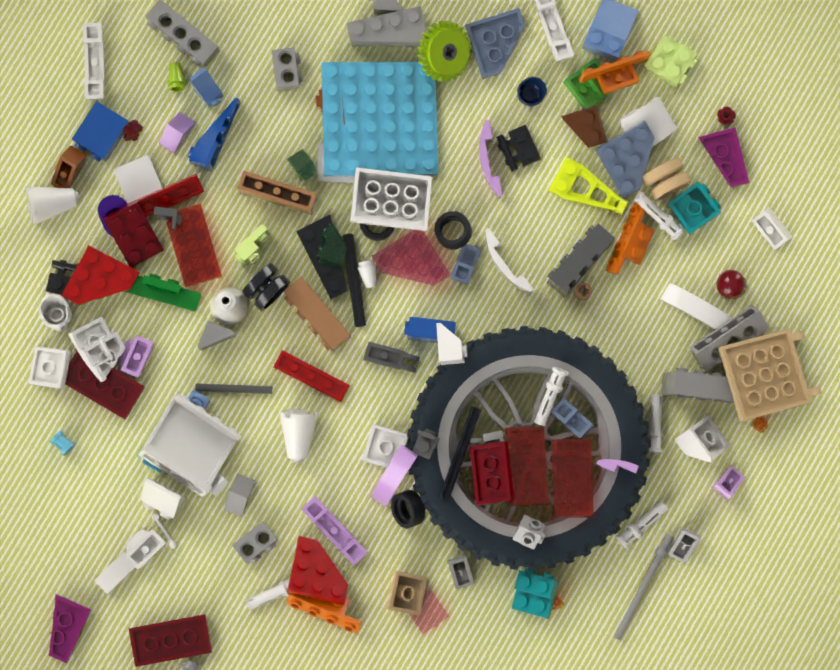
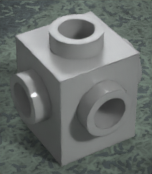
(529, 532)

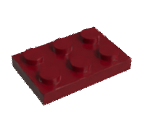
(133, 234)
(492, 473)

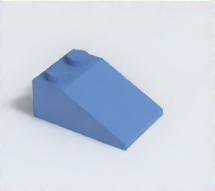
(610, 29)

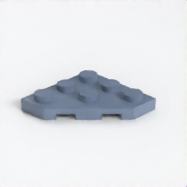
(495, 40)
(627, 157)

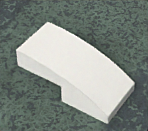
(115, 573)

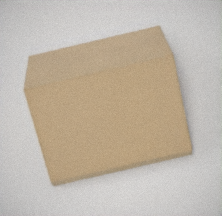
(407, 593)

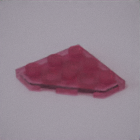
(412, 259)

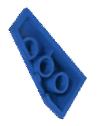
(210, 144)

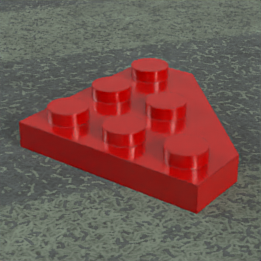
(98, 278)
(315, 573)

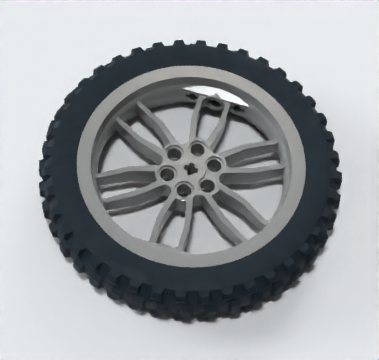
(619, 437)

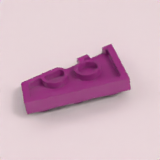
(727, 155)
(68, 624)

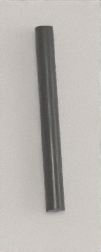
(233, 388)

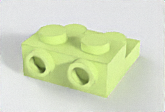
(671, 61)
(248, 250)

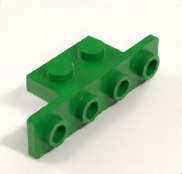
(165, 292)

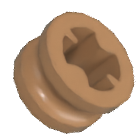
(579, 295)

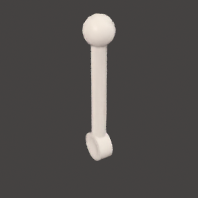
(155, 517)

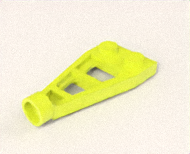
(565, 179)

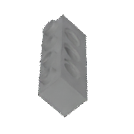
(161, 12)
(719, 337)

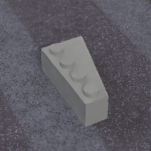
(389, 29)
(696, 385)

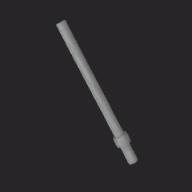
(661, 553)

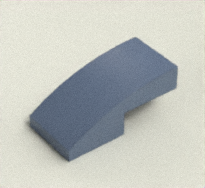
(465, 264)
(572, 418)

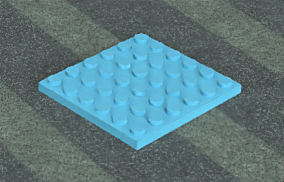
(386, 117)

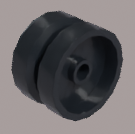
(266, 287)

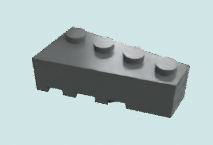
(583, 257)

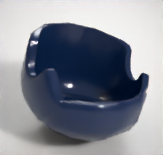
(531, 91)

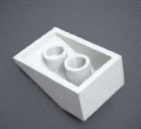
(161, 498)

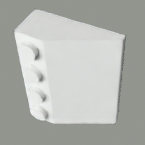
(391, 199)

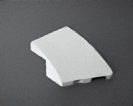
(656, 118)
(98, 346)

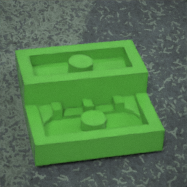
(588, 92)

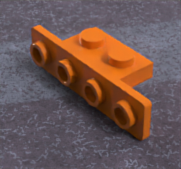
(617, 74)
(632, 242)
(329, 611)

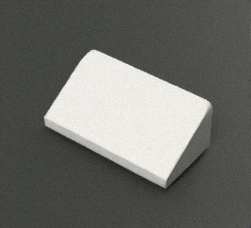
(772, 228)

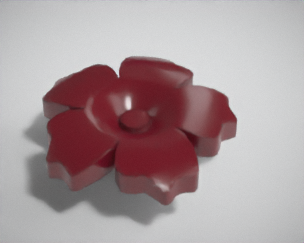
(131, 130)

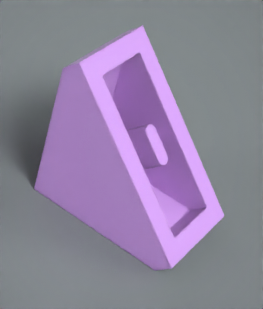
(176, 132)
(728, 482)

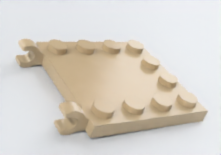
(766, 374)

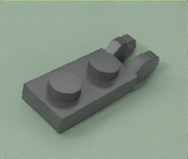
(388, 357)

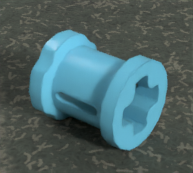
(62, 443)

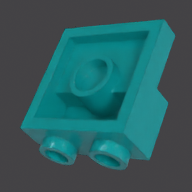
(695, 207)
(535, 593)

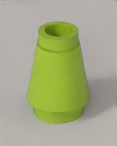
(176, 78)

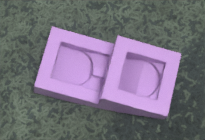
(612, 464)

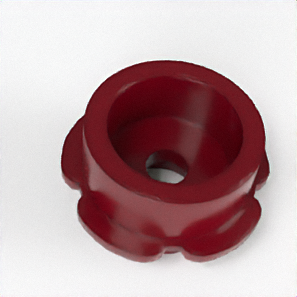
(721, 116)

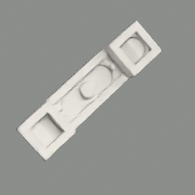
(554, 30)
(94, 61)
(520, 282)
(694, 306)

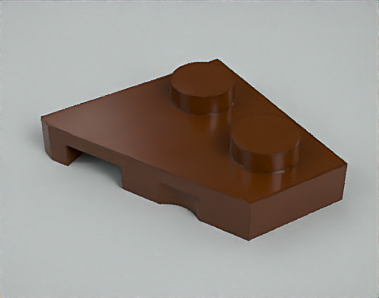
(587, 126)

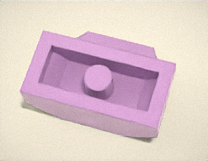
(135, 356)

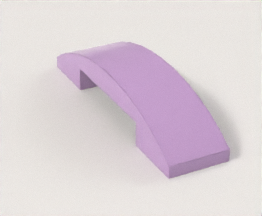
(493, 182)
(393, 475)
(334, 530)

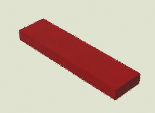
(171, 194)
(311, 376)

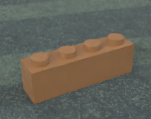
(277, 192)
(317, 314)

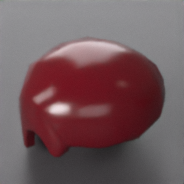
(731, 284)

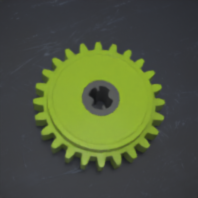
(444, 51)

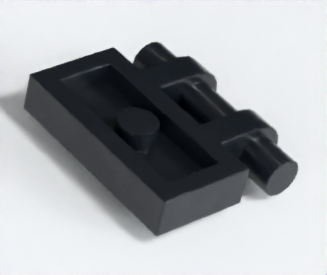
(523, 145)
(58, 282)

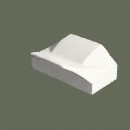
(143, 547)

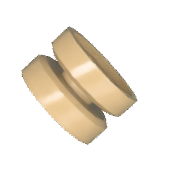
(666, 179)

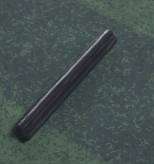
(354, 281)
(460, 453)

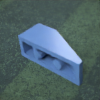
(206, 88)

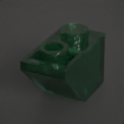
(302, 165)
(333, 247)

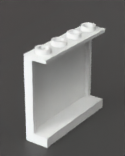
(189, 444)

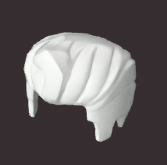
(55, 312)

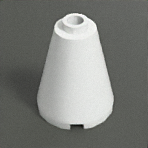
(49, 202)
(233, 311)
(298, 432)

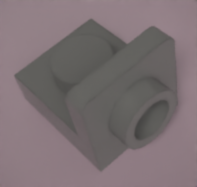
(165, 214)
(426, 443)

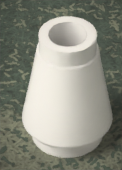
(368, 273)

